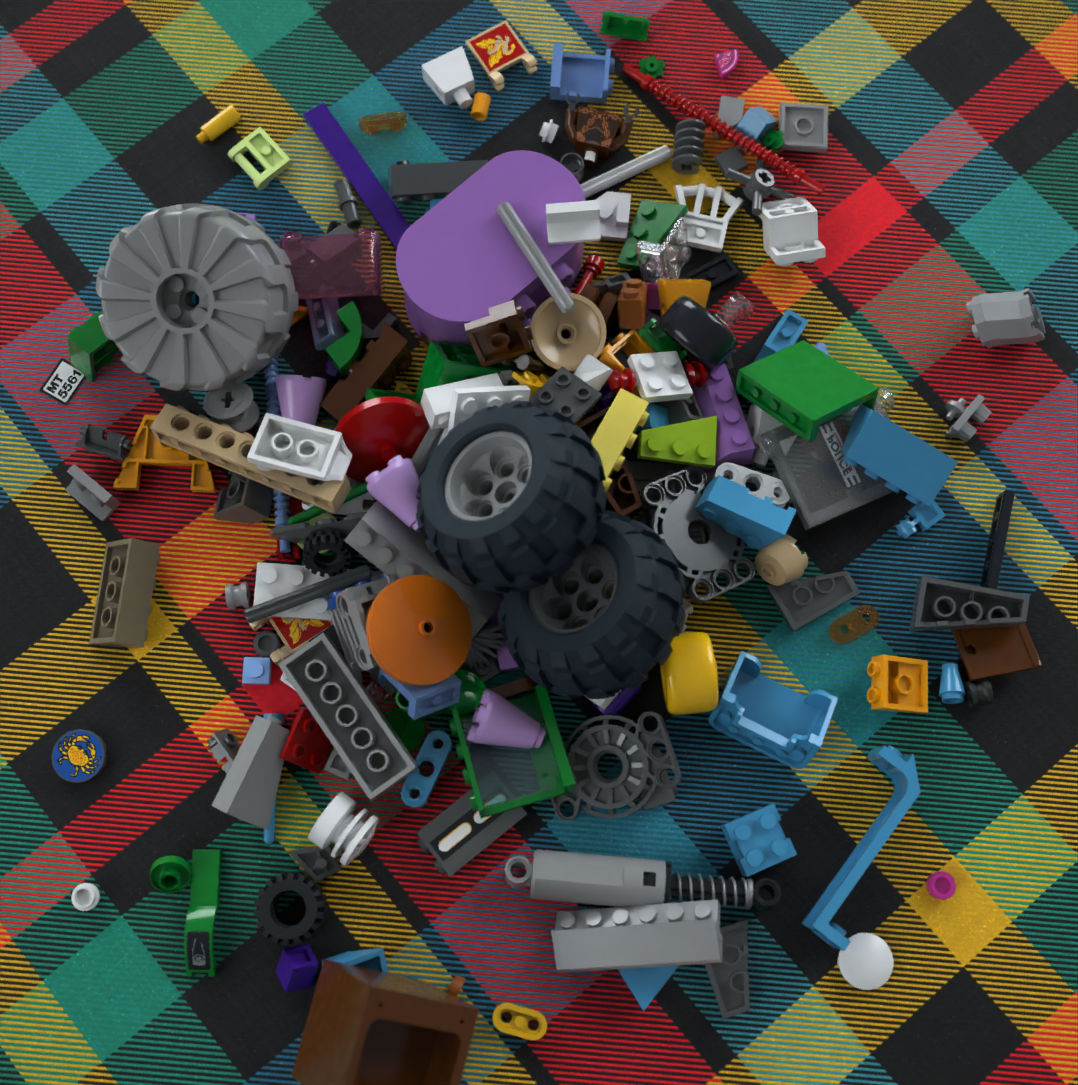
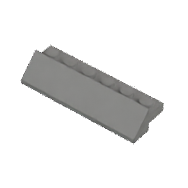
(403, 552)
(638, 936)

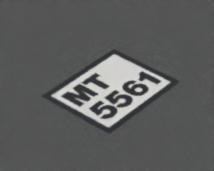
(63, 382)

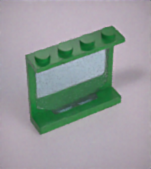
(514, 776)

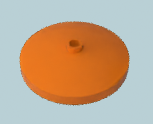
(398, 635)

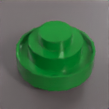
(170, 874)

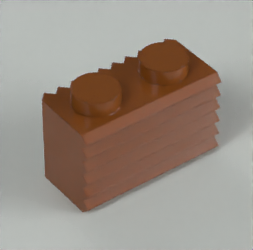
(632, 304)

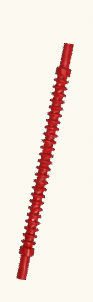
(798, 175)

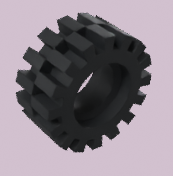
(326, 563)

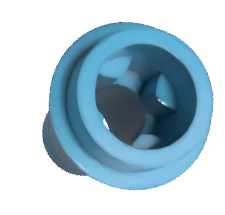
(951, 685)

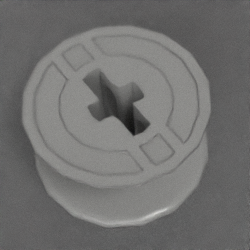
(232, 407)

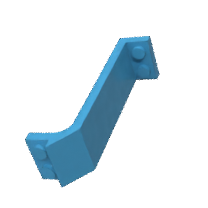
(906, 790)

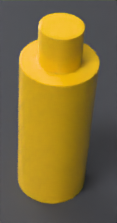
(219, 124)

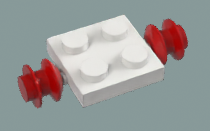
(659, 377)

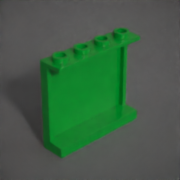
(803, 388)

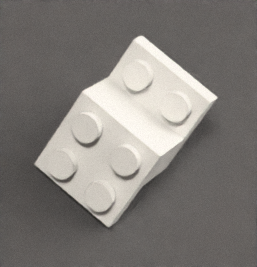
(791, 231)

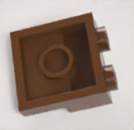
(500, 334)

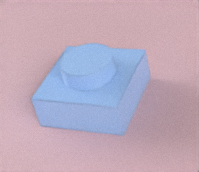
(257, 671)

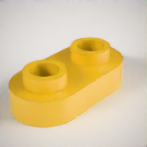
(519, 1023)

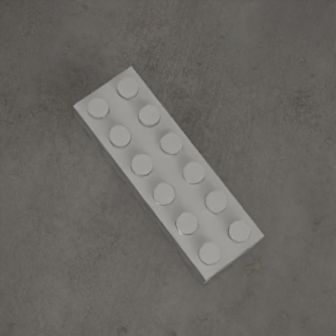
(348, 716)

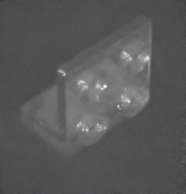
(664, 260)

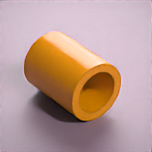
(480, 106)

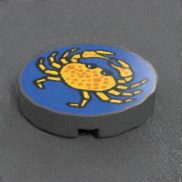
(79, 756)

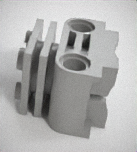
(351, 620)

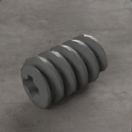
(688, 146)

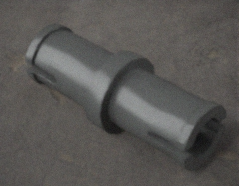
(348, 203)

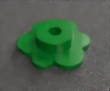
(652, 67)
(772, 140)

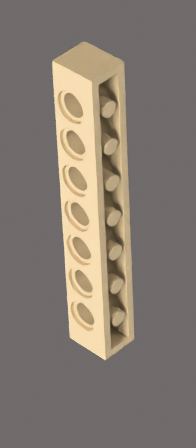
(169, 430)

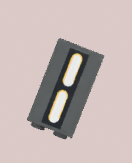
(461, 834)

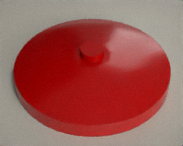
(381, 431)

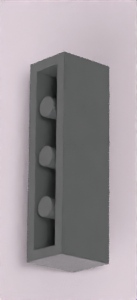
(429, 179)

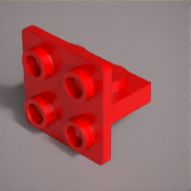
(306, 743)

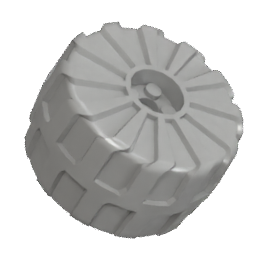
(241, 289)

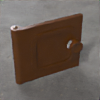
(997, 651)

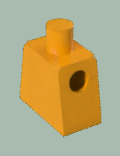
(671, 289)

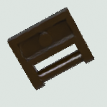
(527, 362)

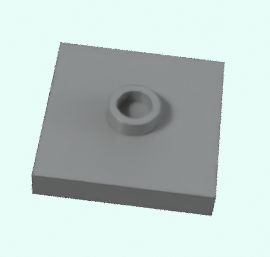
(804, 127)

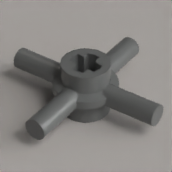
(757, 185)

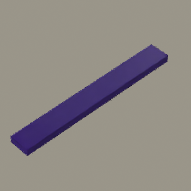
(357, 173)

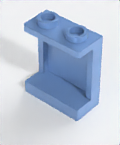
(581, 74)
(425, 698)

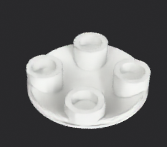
(866, 961)

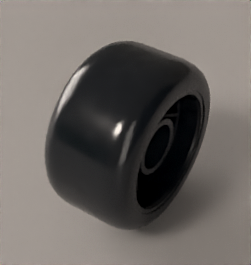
(698, 332)

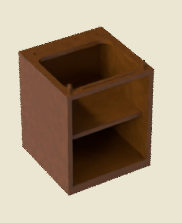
(382, 1031)

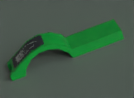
(202, 912)

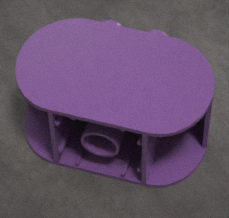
(465, 258)

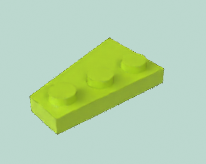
(681, 443)

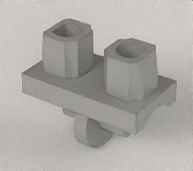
(961, 427)

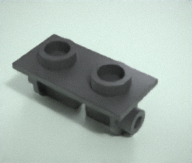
(114, 446)
(224, 745)

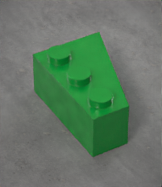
(90, 347)

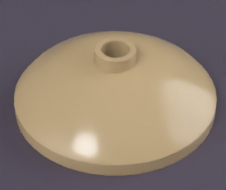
(585, 328)

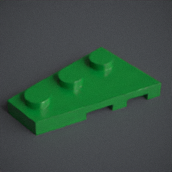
(651, 225)

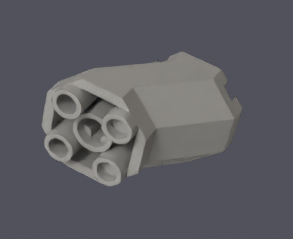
(1006, 318)

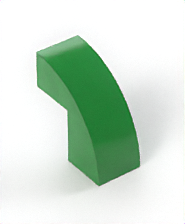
(349, 347)

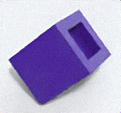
(297, 968)

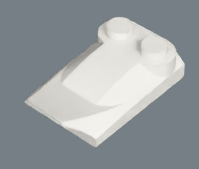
(299, 449)

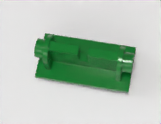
(625, 26)

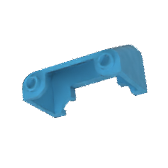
(771, 715)

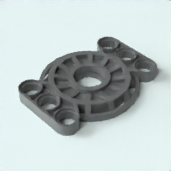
(696, 561)
(637, 761)

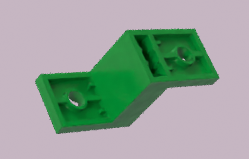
(444, 365)

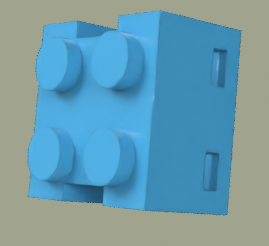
(758, 840)

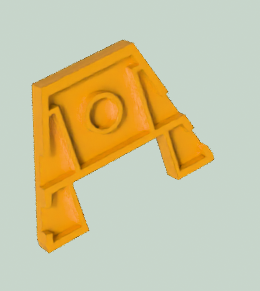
(149, 451)

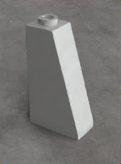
(254, 774)

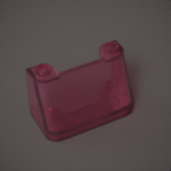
(335, 264)

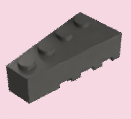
(958, 605)

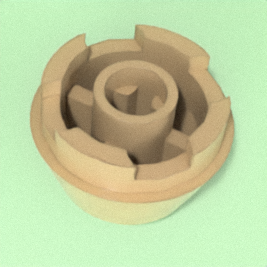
(781, 561)

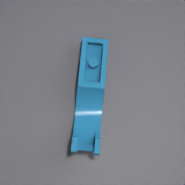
(783, 335)

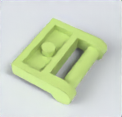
(265, 152)

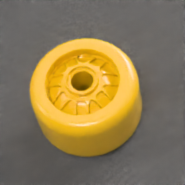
(690, 675)

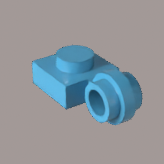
(922, 516)

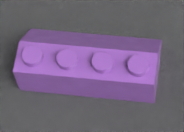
(732, 433)

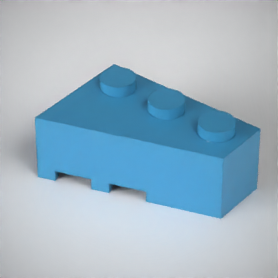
(743, 514)
(646, 982)

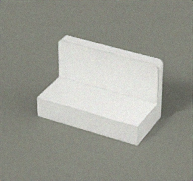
(573, 222)

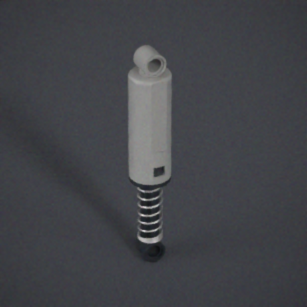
(628, 881)

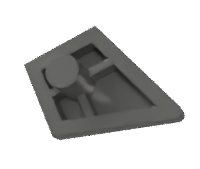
(317, 861)

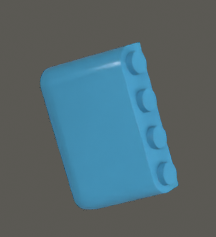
(896, 456)

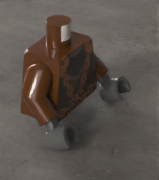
(597, 131)

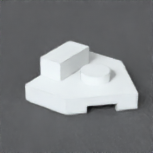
(614, 215)

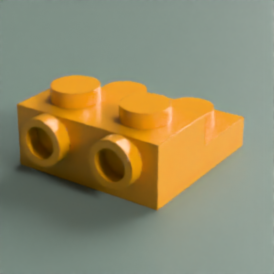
(898, 684)

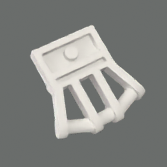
(705, 230)

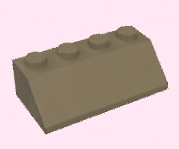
(125, 593)

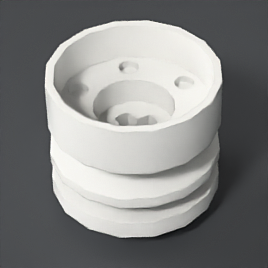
(343, 828)

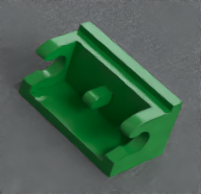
(660, 341)

